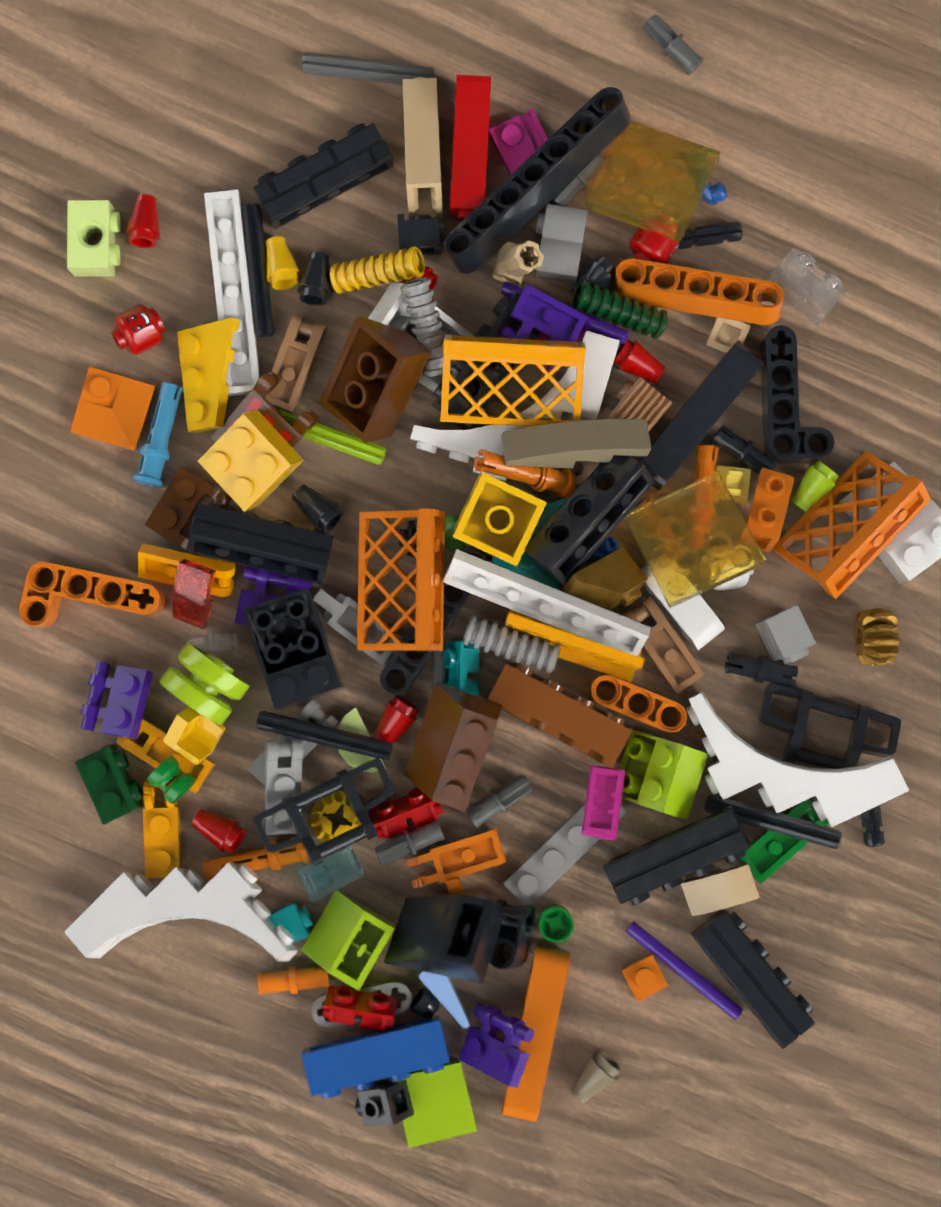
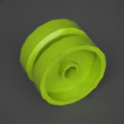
(202, 687)

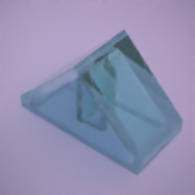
(330, 875)

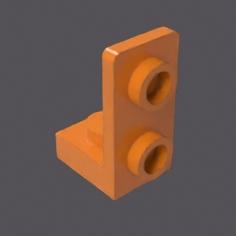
(769, 507)

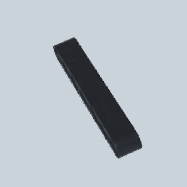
(537, 180)

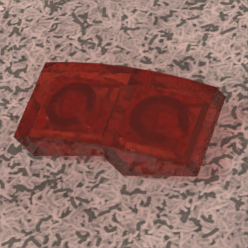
(192, 593)

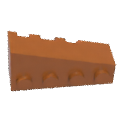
(559, 715)

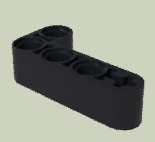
(789, 397)

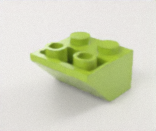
(661, 774)
(348, 939)

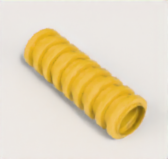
(377, 270)

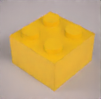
(250, 460)
(498, 518)

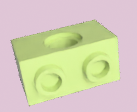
(83, 220)

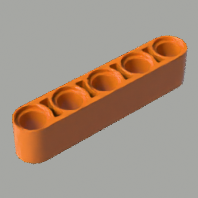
(714, 284)
(541, 1014)

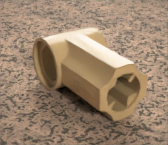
(516, 261)

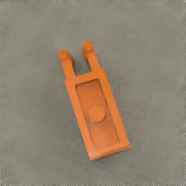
(460, 858)

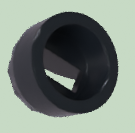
(425, 1003)

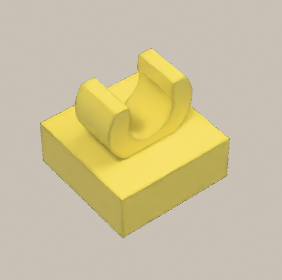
(737, 482)

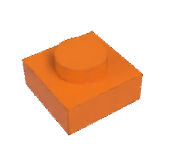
(644, 977)

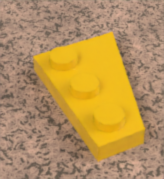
(204, 368)

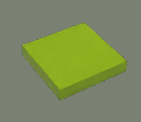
(439, 1105)

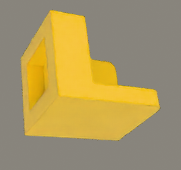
(193, 735)

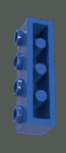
(376, 1056)

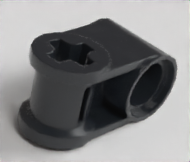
(514, 933)

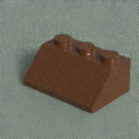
(374, 378)
(452, 745)

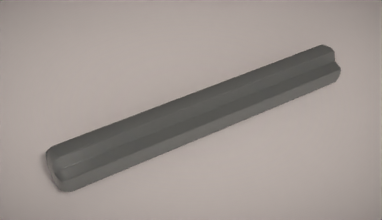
(363, 68)

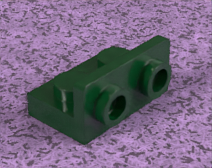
(110, 783)

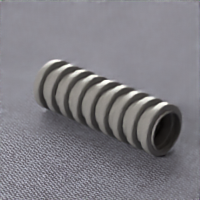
(425, 322)
(511, 644)

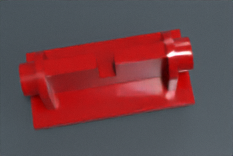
(390, 815)
(375, 1008)

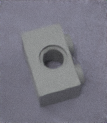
(786, 635)

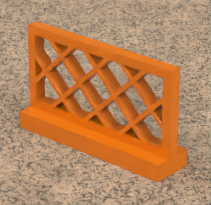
(869, 535)
(428, 575)

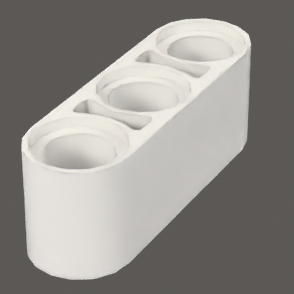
(691, 617)

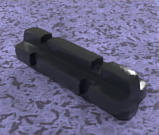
(711, 234)
(872, 821)

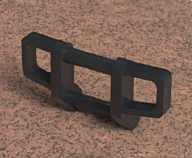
(807, 701)
(341, 782)

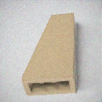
(422, 147)

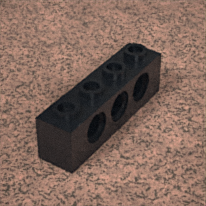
(458, 403)
(607, 497)

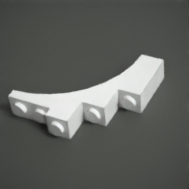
(467, 443)
(839, 792)
(131, 906)

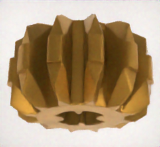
(876, 637)

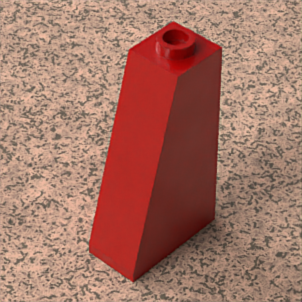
(470, 144)

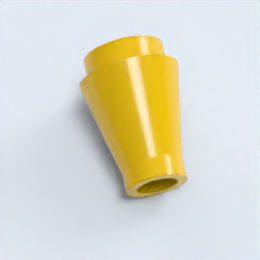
(281, 267)

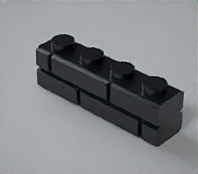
(323, 175)
(260, 543)
(677, 855)
(753, 978)

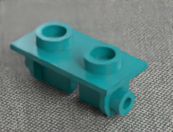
(459, 661)

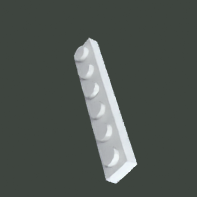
(233, 285)
(545, 603)

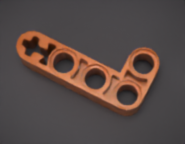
(94, 594)

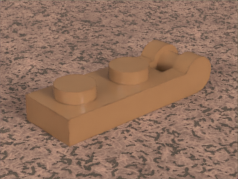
(295, 362)
(666, 648)

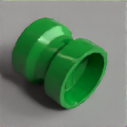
(165, 774)
(555, 928)

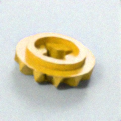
(322, 825)

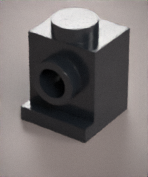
(422, 233)
(377, 1106)

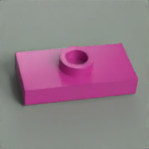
(603, 802)

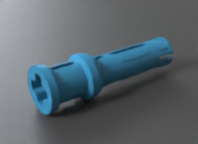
(155, 450)

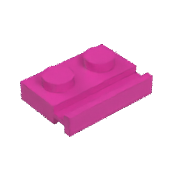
(517, 139)

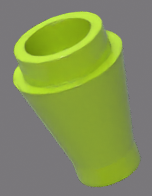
(814, 485)

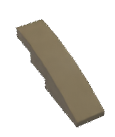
(572, 441)

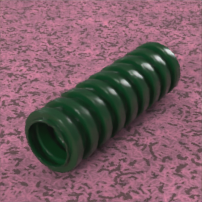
(620, 309)

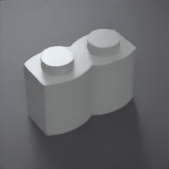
(561, 242)

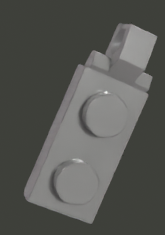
(342, 616)

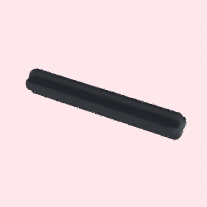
(258, 270)
(324, 735)
(777, 822)

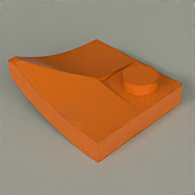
(112, 408)

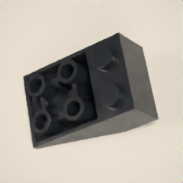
(293, 649)
(446, 936)

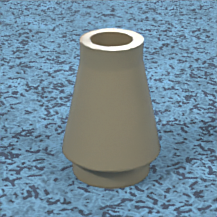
(597, 1075)

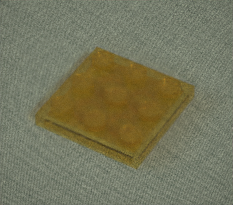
(652, 180)
(694, 539)

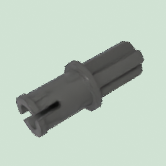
(672, 44)
(578, 183)
(499, 800)
(409, 843)

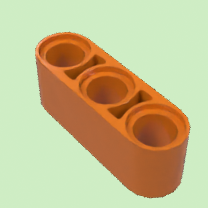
(654, 704)

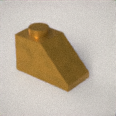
(608, 581)

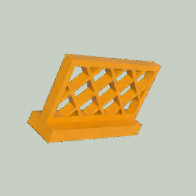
(511, 351)
(578, 649)

